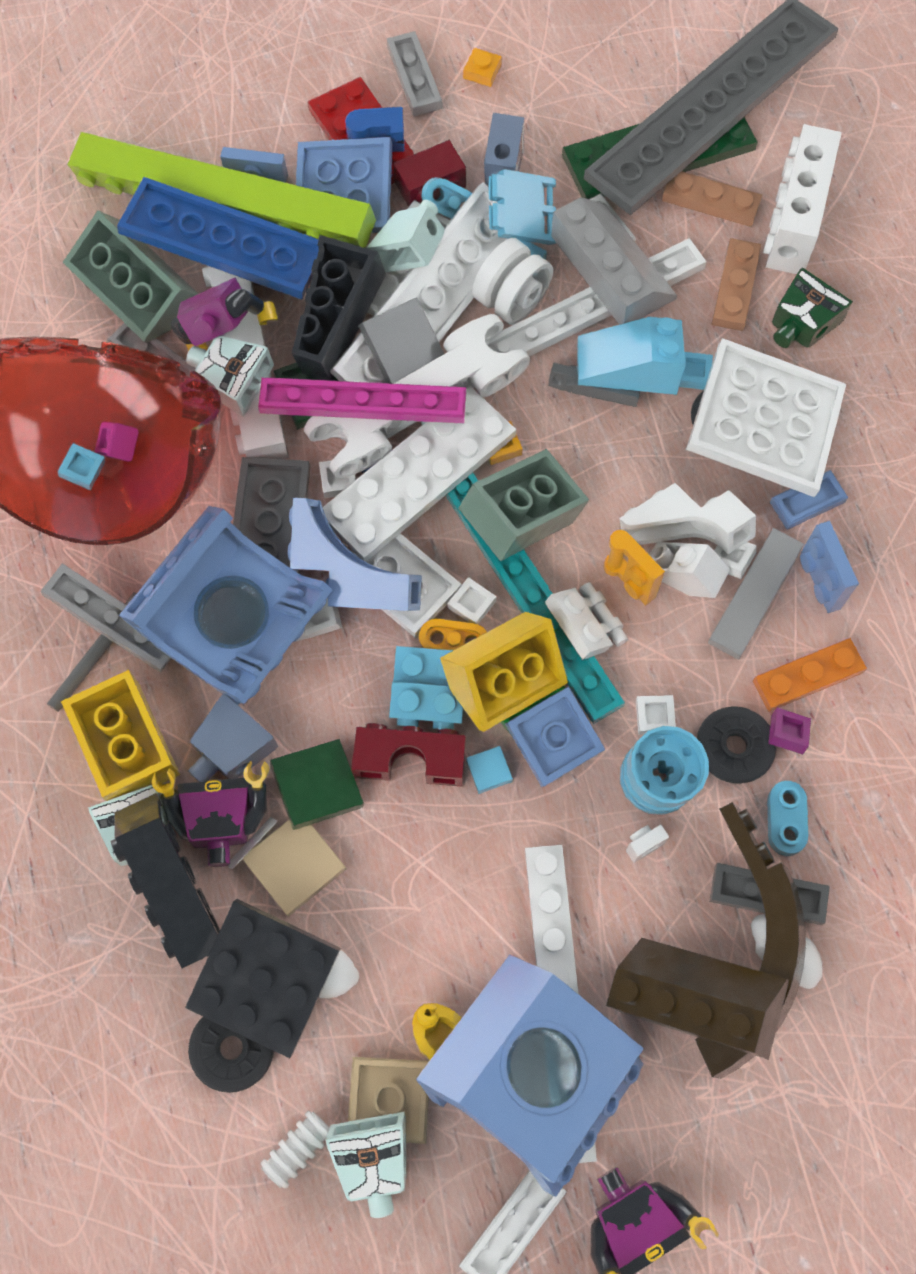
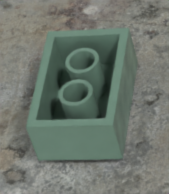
(523, 504)

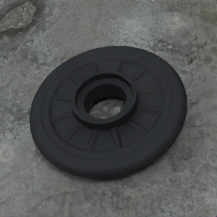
(752, 729)
(222, 1073)

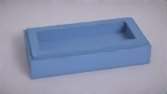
(798, 507)

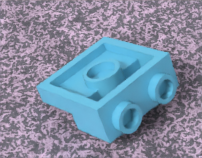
(422, 689)

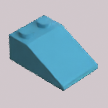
(634, 356)

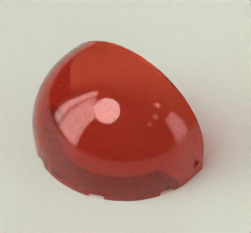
(60, 396)

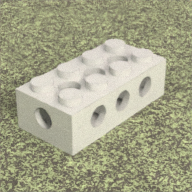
(801, 199)

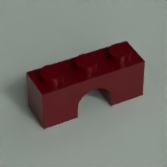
(380, 747)

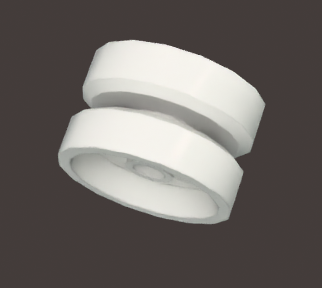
(512, 281)

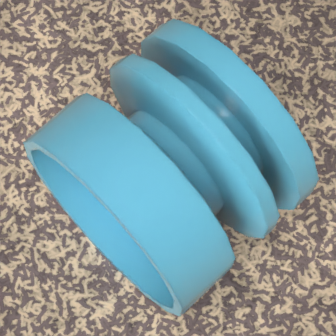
(673, 753)

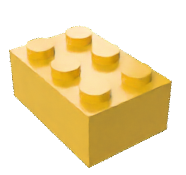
(119, 736)

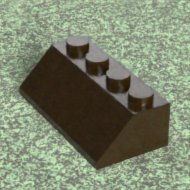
(700, 996)

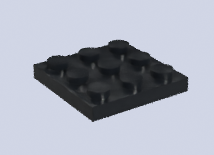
(263, 978)

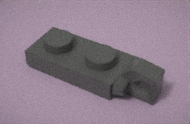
(566, 378)

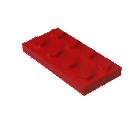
(333, 107)

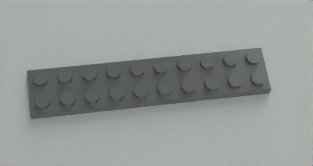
(710, 105)

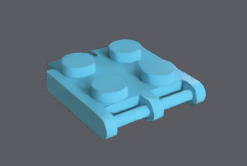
(521, 206)

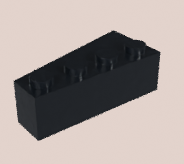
(164, 881)

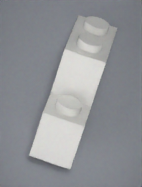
(674, 515)

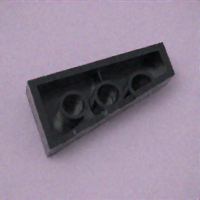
(336, 303)

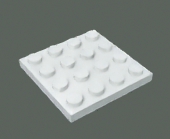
(767, 417)

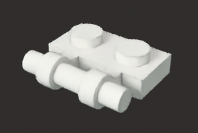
(580, 624)

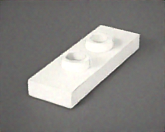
(511, 1229)

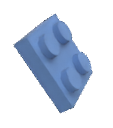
(828, 567)
(555, 736)

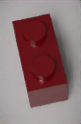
(434, 162)

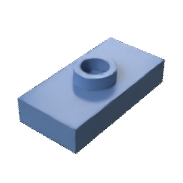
(255, 162)

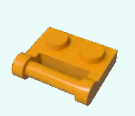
(641, 572)

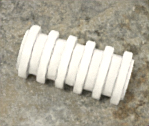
(295, 1150)

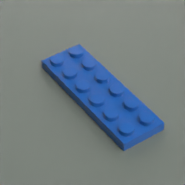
(220, 237)

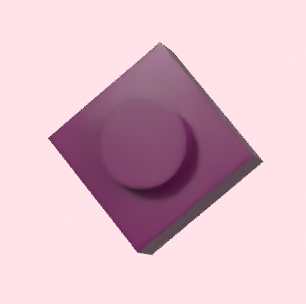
(790, 731)

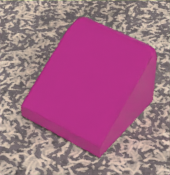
(116, 441)

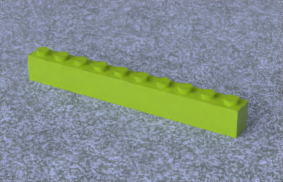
(308, 211)

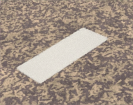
(252, 842)

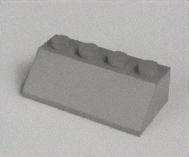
(610, 260)

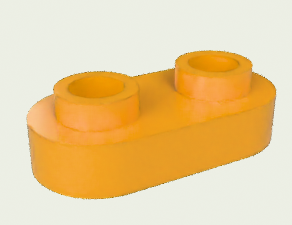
(454, 633)

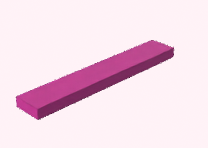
(362, 400)

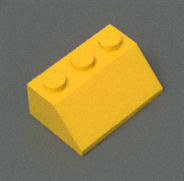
(505, 669)

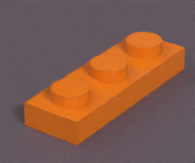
(809, 674)

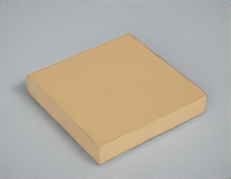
(294, 865)
(387, 1088)

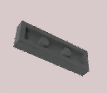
(738, 889)

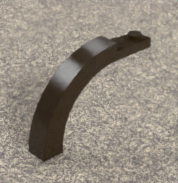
(784, 931)

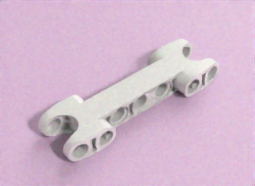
(464, 365)

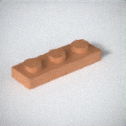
(713, 198)
(736, 284)

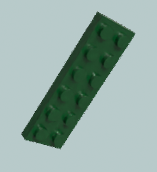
(584, 153)

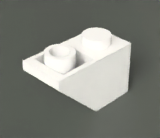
(691, 568)

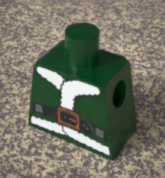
(808, 311)

